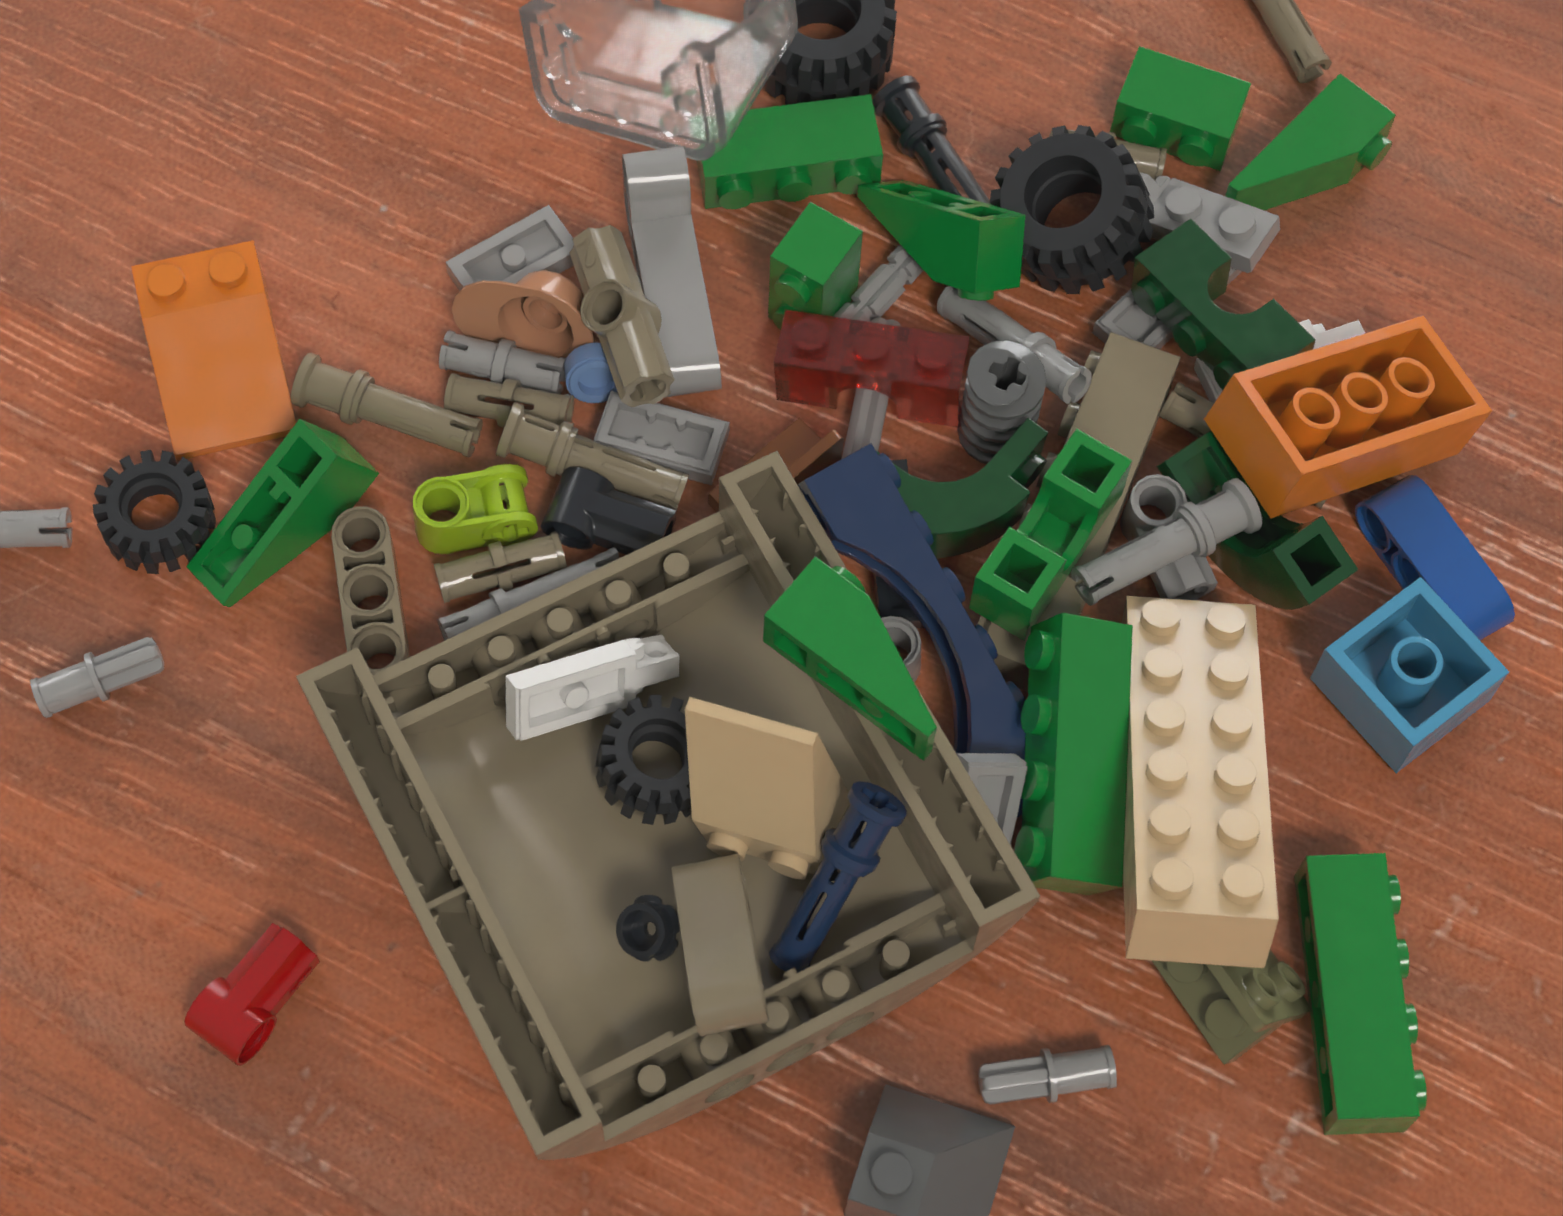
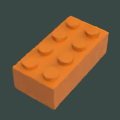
(1346, 415)

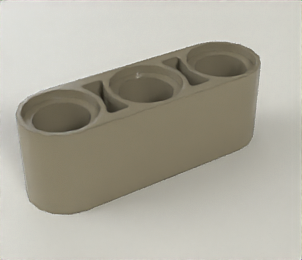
(366, 576)
(719, 945)

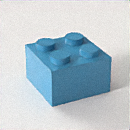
(1408, 674)

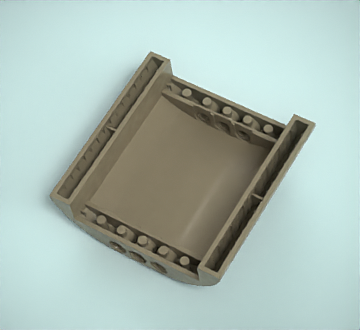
(530, 866)

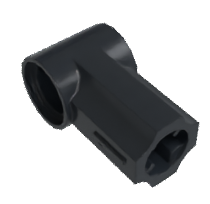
(592, 512)

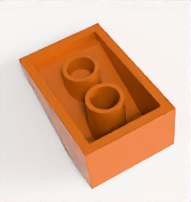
(214, 349)

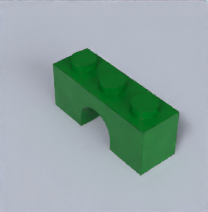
(1065, 517)

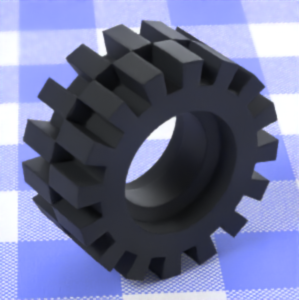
(145, 480)
(623, 778)

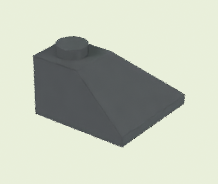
(928, 1159)

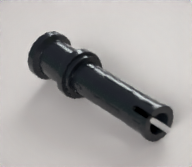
(923, 135)

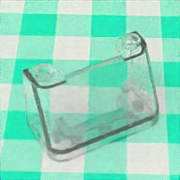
(653, 67)

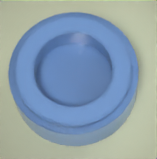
(588, 374)

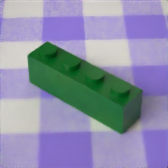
(1075, 754)
(1358, 994)

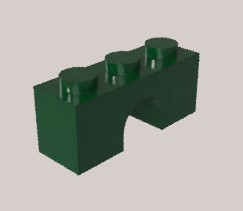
(1178, 285)

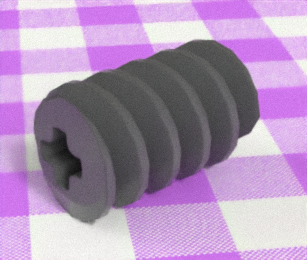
(1000, 393)

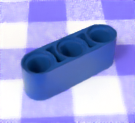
(1422, 540)

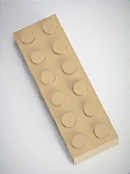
(1197, 787)

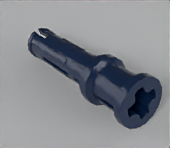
(846, 858)

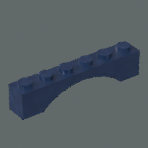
(872, 525)

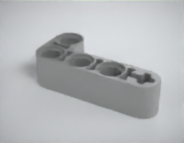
(670, 265)

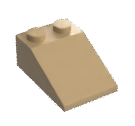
(761, 787)

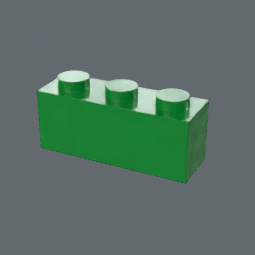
(795, 154)

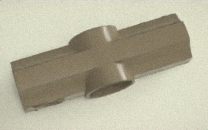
(621, 316)

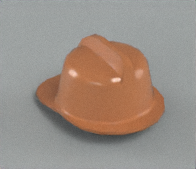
(535, 313)

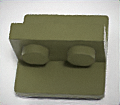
(1235, 1003)

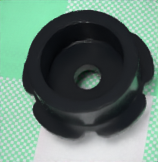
(634, 934)

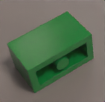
(1179, 108)
(814, 265)

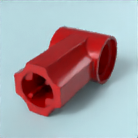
(241, 1011)

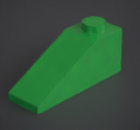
(1318, 148)
(951, 235)
(282, 511)
(839, 640)

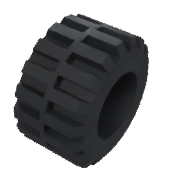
(840, 65)
(1069, 166)

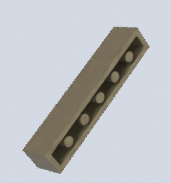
(1121, 412)

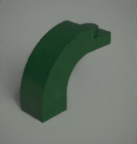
(981, 506)
(1282, 561)

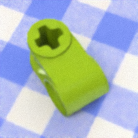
(478, 510)

